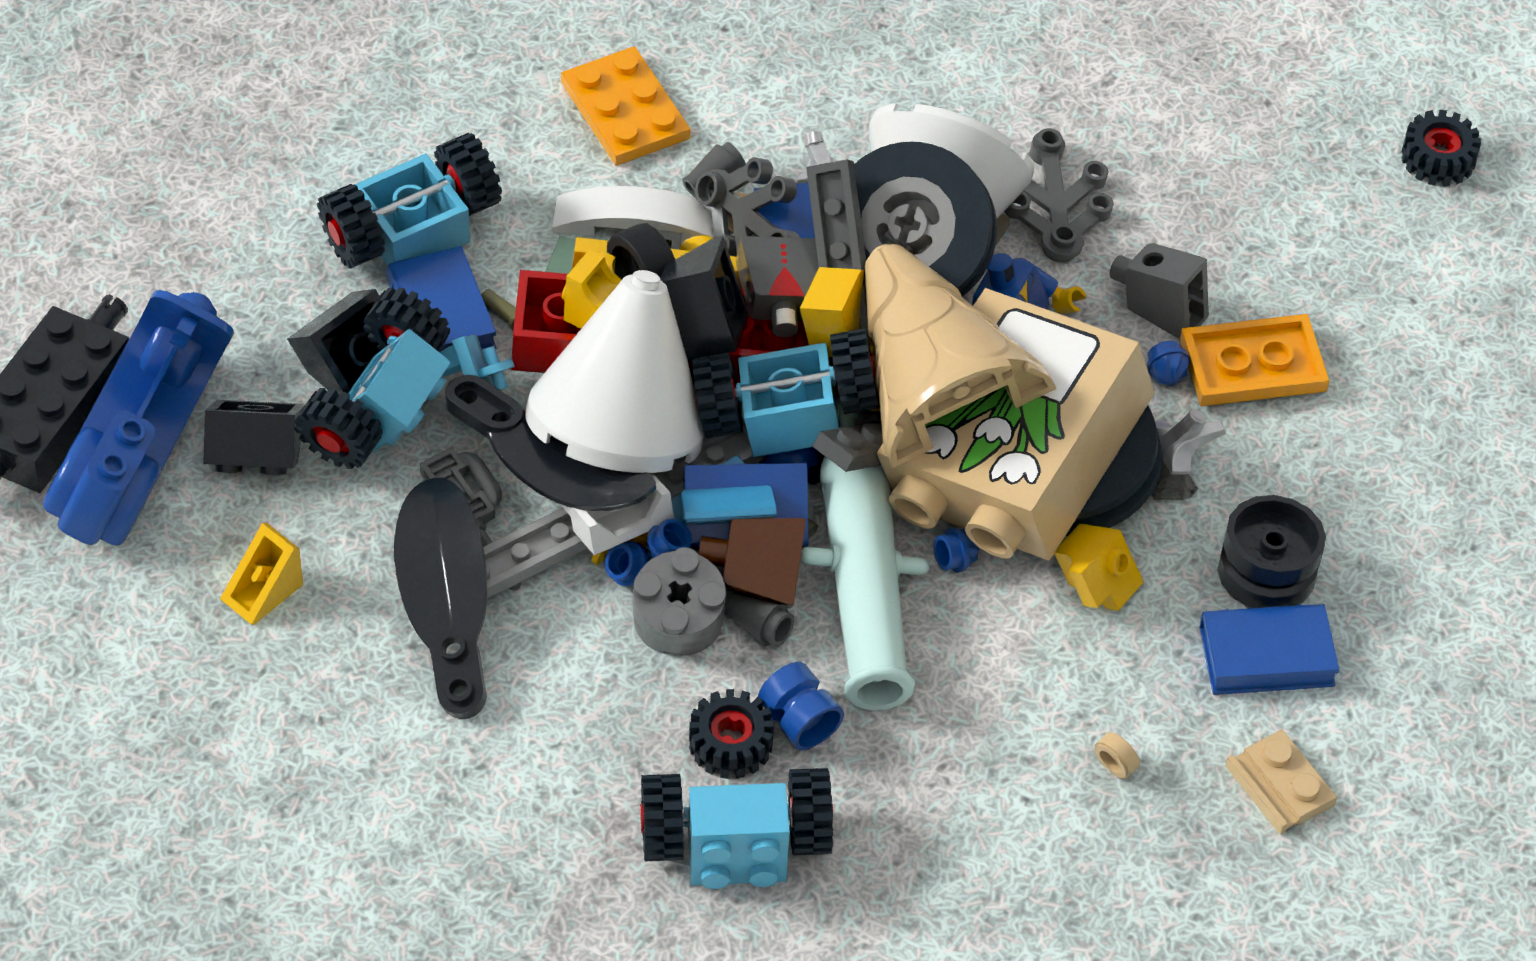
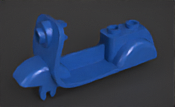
(138, 418)

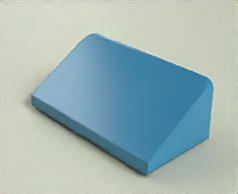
(726, 504)

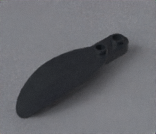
(539, 464)
(444, 587)

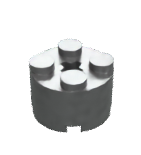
(659, 598)

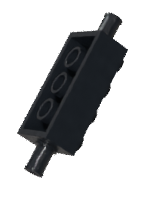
(53, 389)

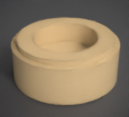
(1117, 755)

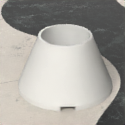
(976, 143)

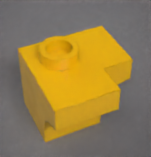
(588, 286)
(1099, 566)

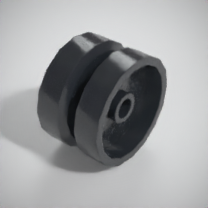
(1271, 552)

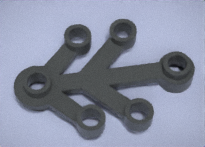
(716, 193)
(1060, 238)

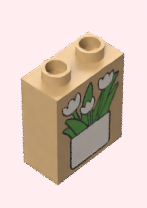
(1028, 469)

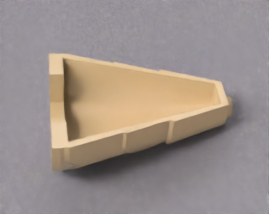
(935, 351)

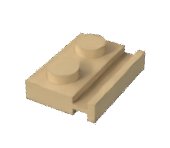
(1281, 781)

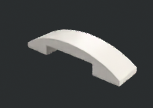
(630, 205)

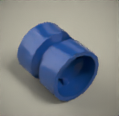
(803, 712)

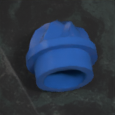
(1168, 362)
(668, 537)
(955, 550)
(625, 562)

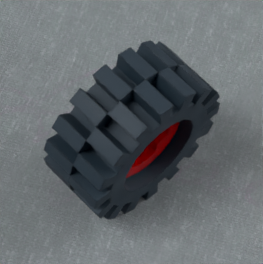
(1429, 162)
(724, 751)

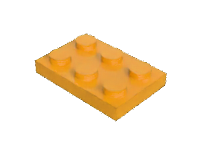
(625, 105)
(1254, 360)

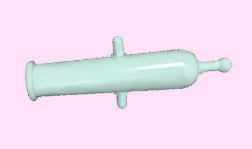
(866, 580)

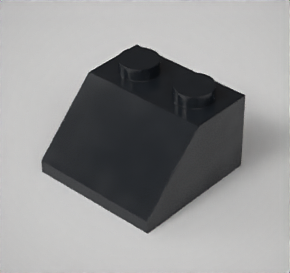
(706, 300)
(335, 343)
(251, 436)

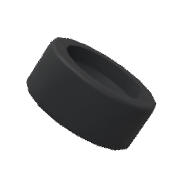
(639, 249)

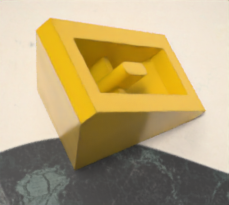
(832, 304)
(264, 576)

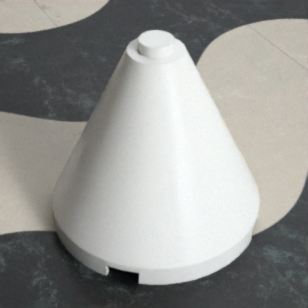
(622, 386)

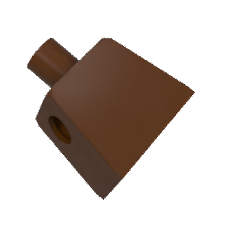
(759, 557)

